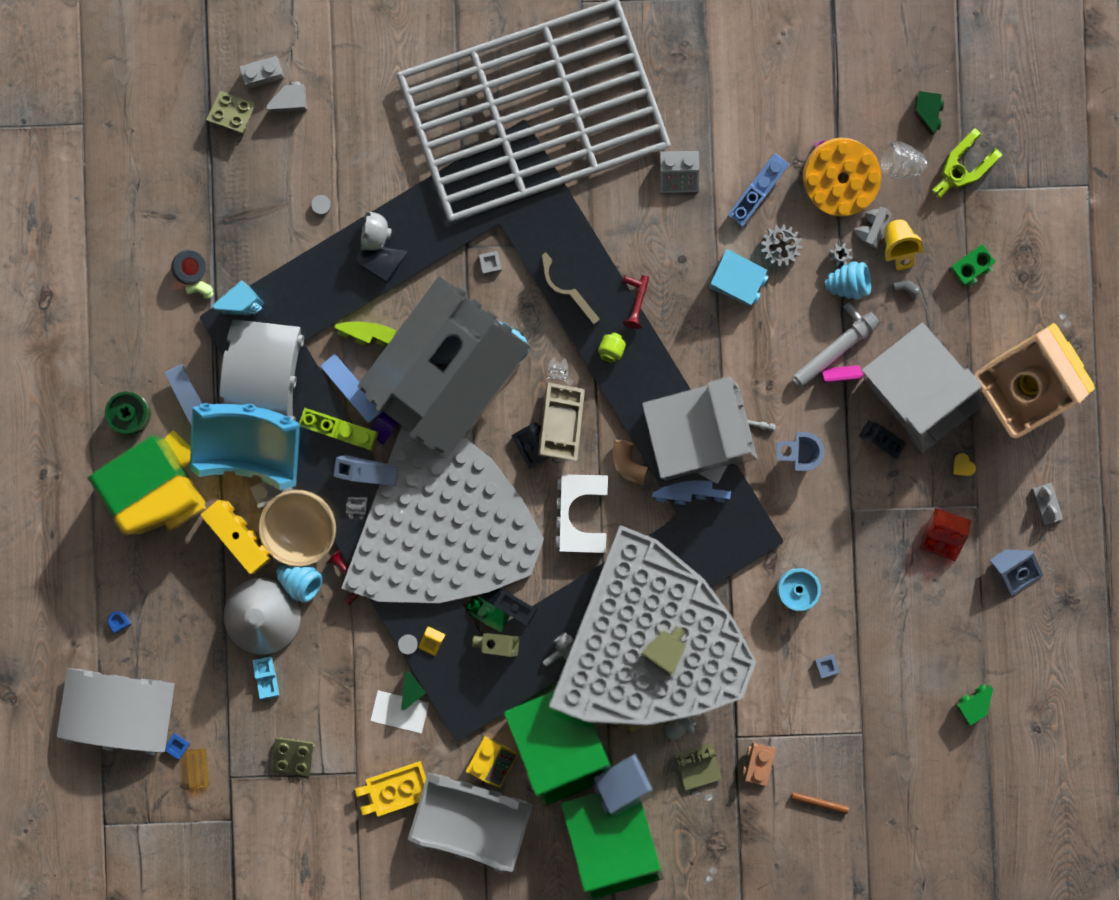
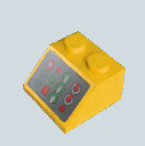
(492, 762)

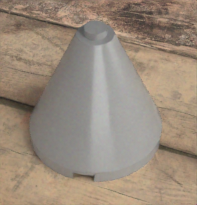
(261, 616)

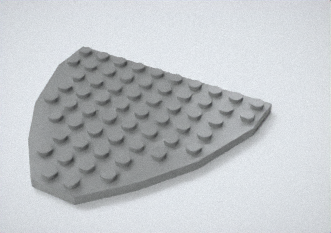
(443, 529)
(635, 600)

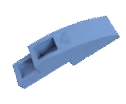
(758, 189)
(683, 491)

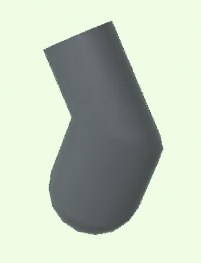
(908, 286)

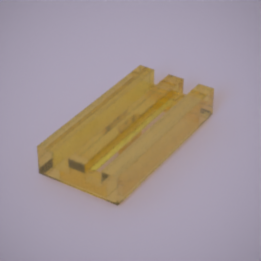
(197, 766)

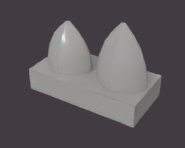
(874, 234)
(1047, 503)

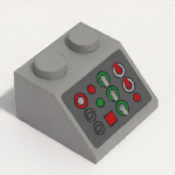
(679, 171)

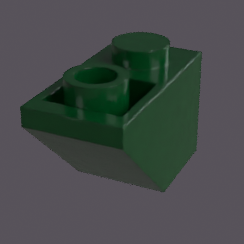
(927, 110)
(487, 613)

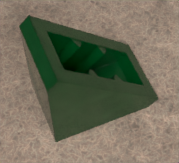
(411, 690)

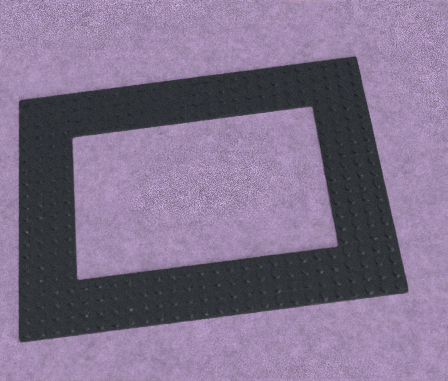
(329, 285)

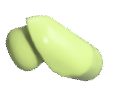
(200, 287)

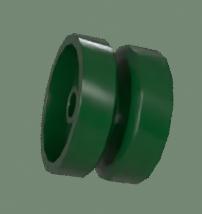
(116, 413)

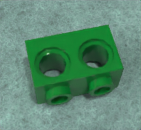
(975, 269)

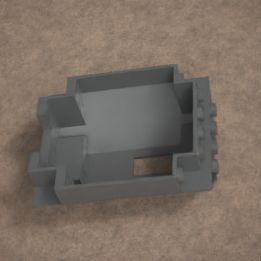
(437, 404)

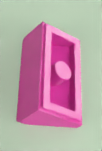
(842, 374)

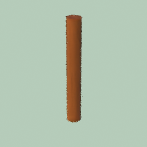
(820, 803)

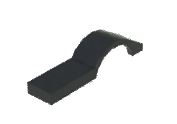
(510, 605)

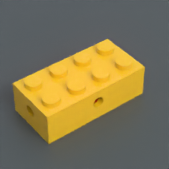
(227, 526)

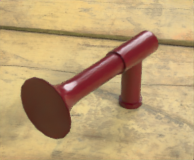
(633, 321)
(336, 560)

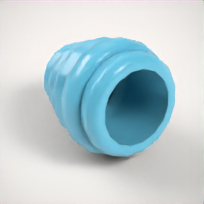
(850, 281)
(299, 582)

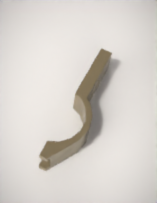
(576, 297)

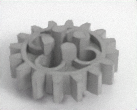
(790, 250)

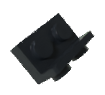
(528, 444)

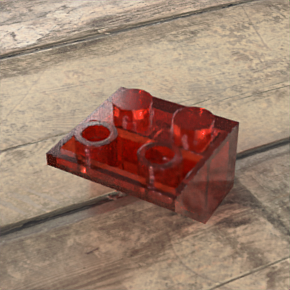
(945, 534)

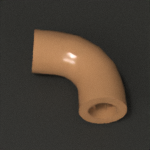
(625, 465)

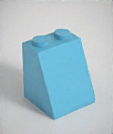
(738, 278)

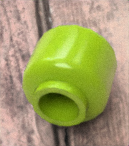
(611, 347)

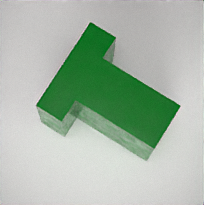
(556, 749)
(610, 850)

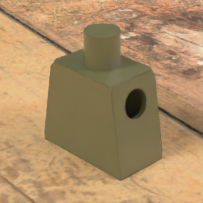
(504, 644)
(666, 650)

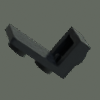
(882, 438)

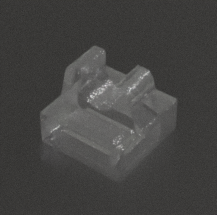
(557, 370)
(356, 505)

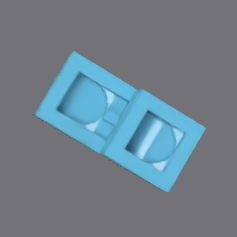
(266, 678)

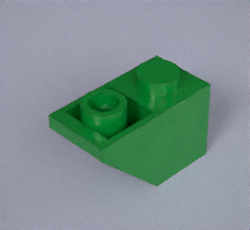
(976, 705)

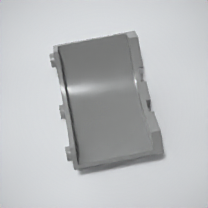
(261, 365)
(115, 711)
(470, 822)

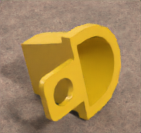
(901, 244)

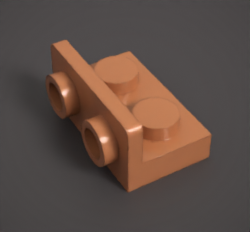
(759, 764)

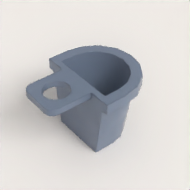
(806, 451)

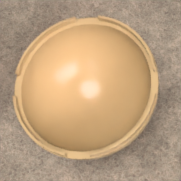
(297, 528)

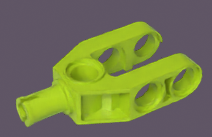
(965, 177)

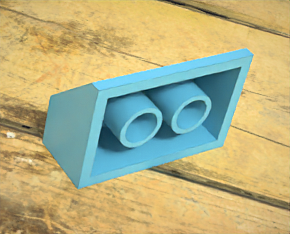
(239, 301)

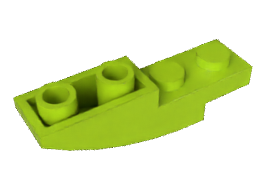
(366, 332)
(338, 429)

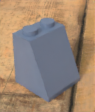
(623, 786)

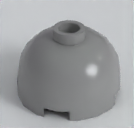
(374, 232)

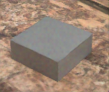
(490, 262)

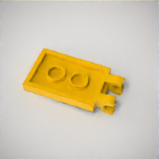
(393, 789)

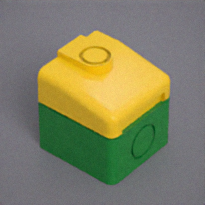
(147, 488)

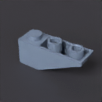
(365, 470)

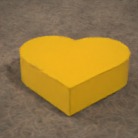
(963, 466)

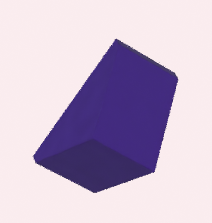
(385, 426)

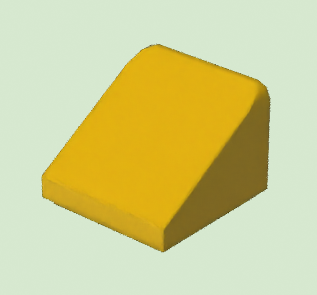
(431, 641)

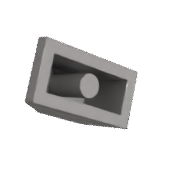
(289, 98)

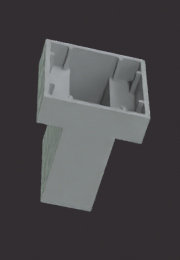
(924, 387)
(700, 430)

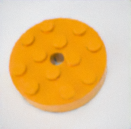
(858, 187)

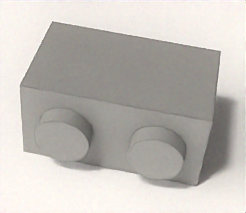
(262, 72)

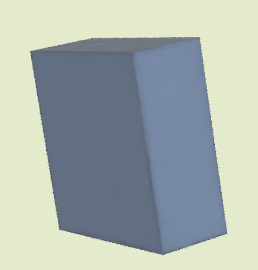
(827, 666)

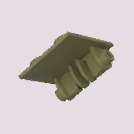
(231, 112)
(292, 756)
(698, 766)

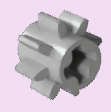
(835, 256)

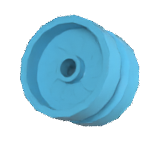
(787, 589)

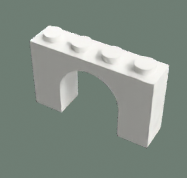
(571, 488)

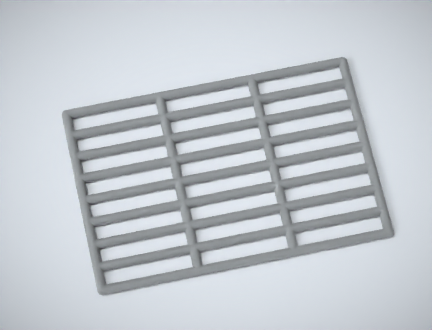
(492, 104)

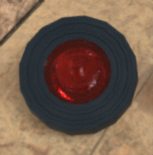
(188, 267)

